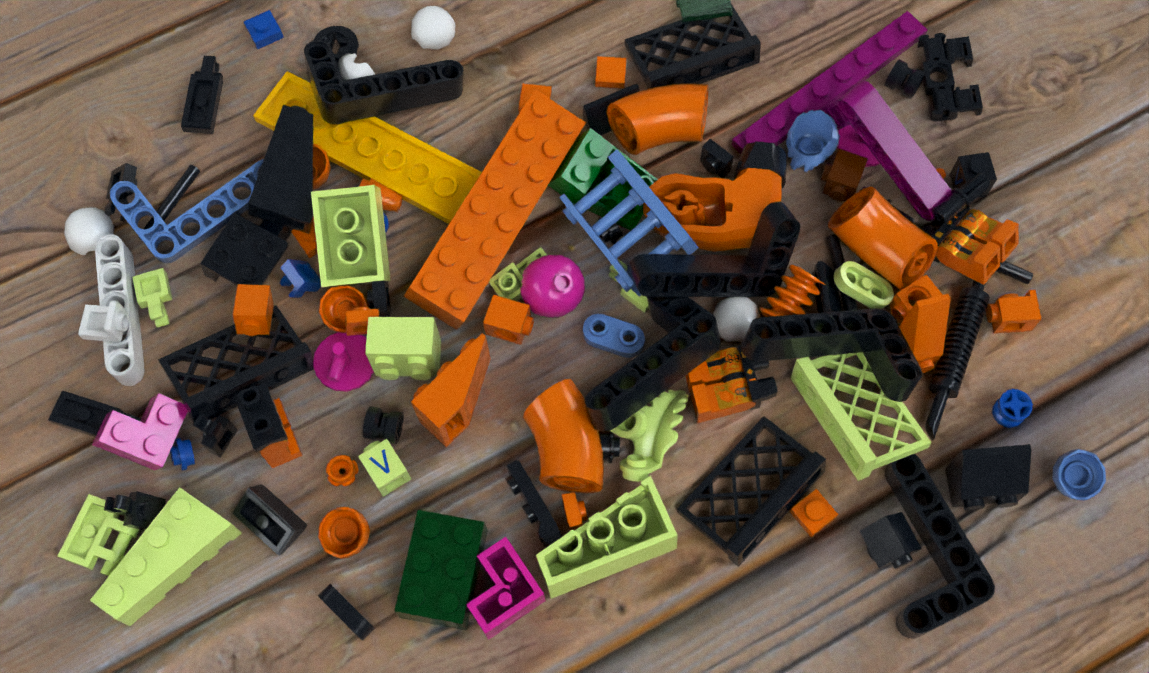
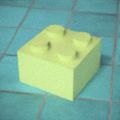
(403, 347)

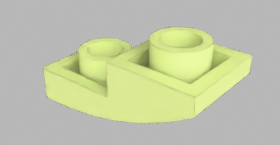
(509, 280)

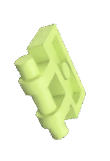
(90, 533)

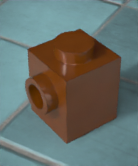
(844, 175)

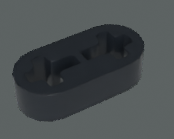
(346, 612)

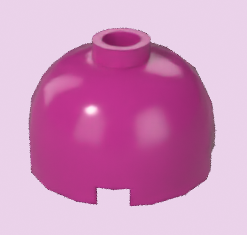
(552, 286)

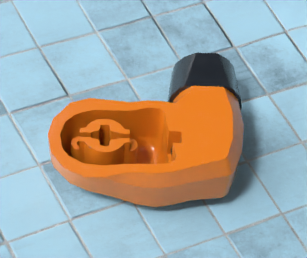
(722, 211)

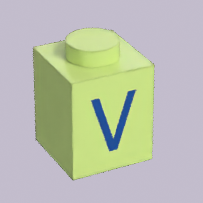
(384, 466)

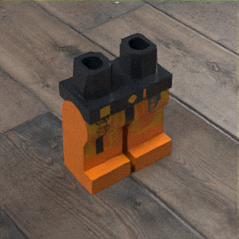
(973, 243)
(728, 385)
(267, 425)

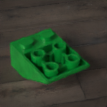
(588, 166)

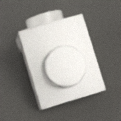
(104, 322)

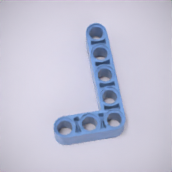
(199, 214)

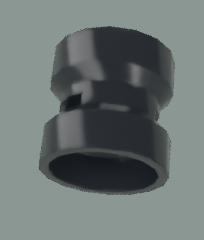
(899, 75)
(383, 424)

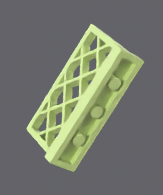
(838, 424)

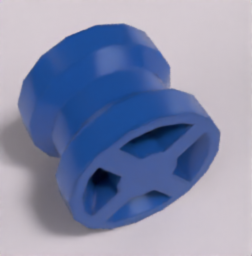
(1017, 402)

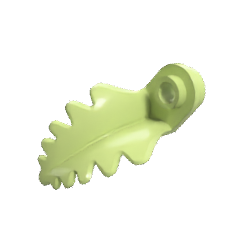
(658, 436)

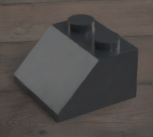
(989, 476)

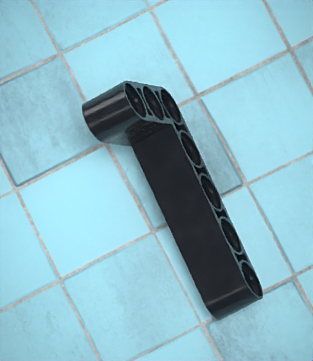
(378, 93)
(724, 274)
(839, 333)
(689, 342)
(939, 548)

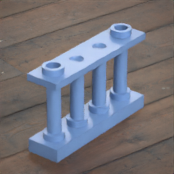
(639, 194)

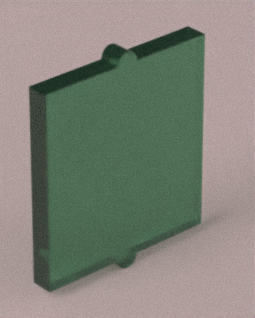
(703, 9)

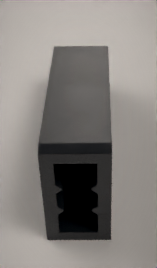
(286, 173)

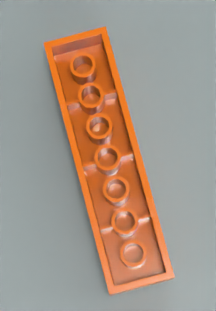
(494, 210)

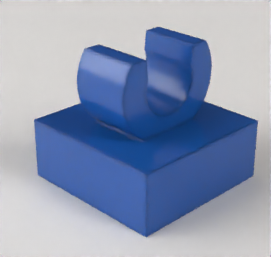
(301, 276)

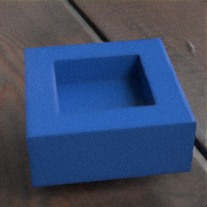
(263, 29)

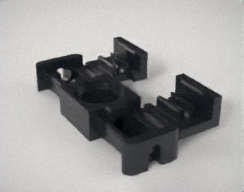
(942, 92)

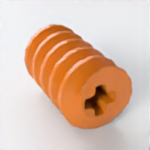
(793, 294)

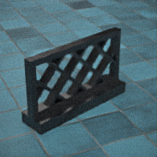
(701, 65)
(219, 394)
(772, 509)

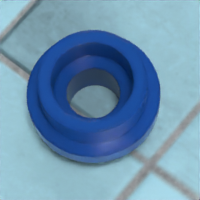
(182, 454)

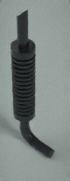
(960, 342)

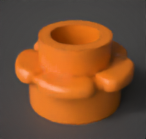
(342, 462)

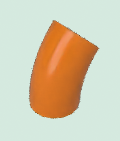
(659, 116)
(883, 238)
(566, 440)

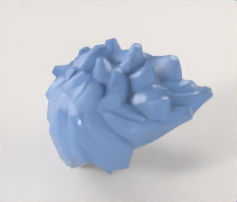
(811, 139)

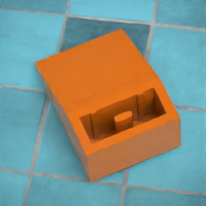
(450, 399)

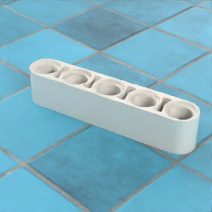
(108, 270)

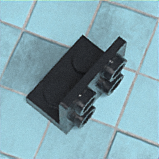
(243, 253)

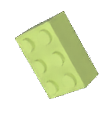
(350, 236)

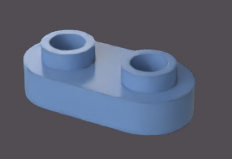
(612, 336)

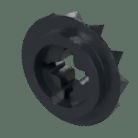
(345, 38)

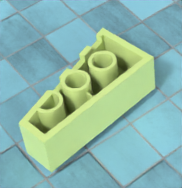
(610, 541)
(163, 556)

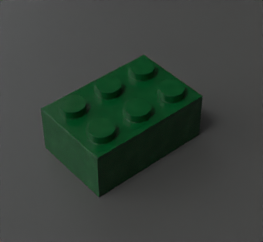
(441, 570)

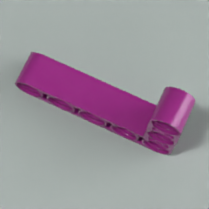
(890, 145)

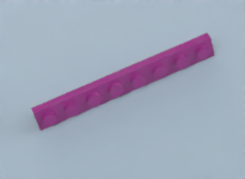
(848, 71)

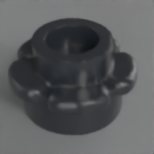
(611, 234)
(610, 446)

